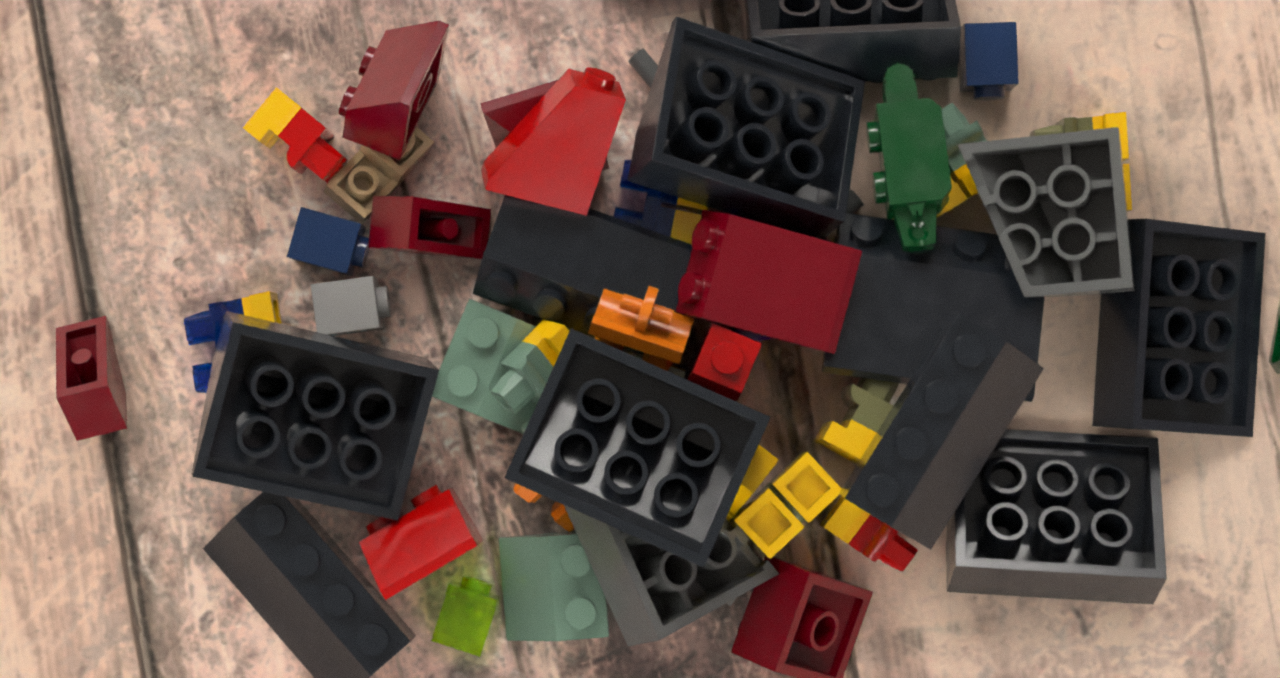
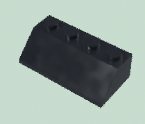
(861, 34)
(562, 261)
(941, 430)
(308, 589)

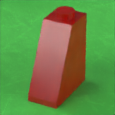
(560, 143)
(724, 361)

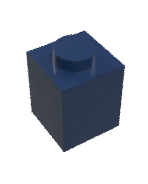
(988, 59)
(328, 242)

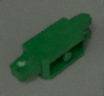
(912, 159)

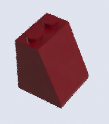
(768, 281)

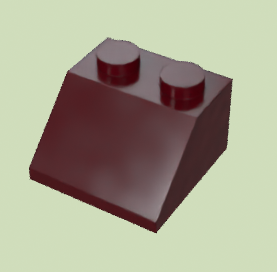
(394, 87)
(802, 622)

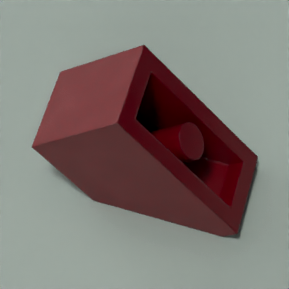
(429, 227)
(89, 379)

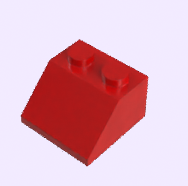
(419, 541)

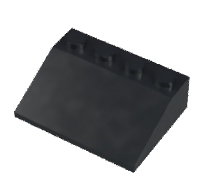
(749, 131)
(908, 296)
(1187, 337)
(312, 416)
(637, 447)
(1062, 520)

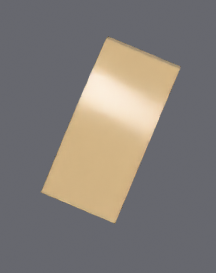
(374, 174)

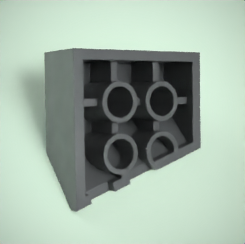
(1058, 209)
(659, 591)

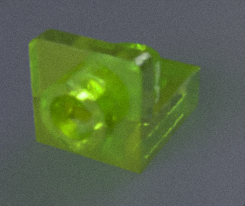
(466, 615)

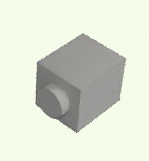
(350, 306)

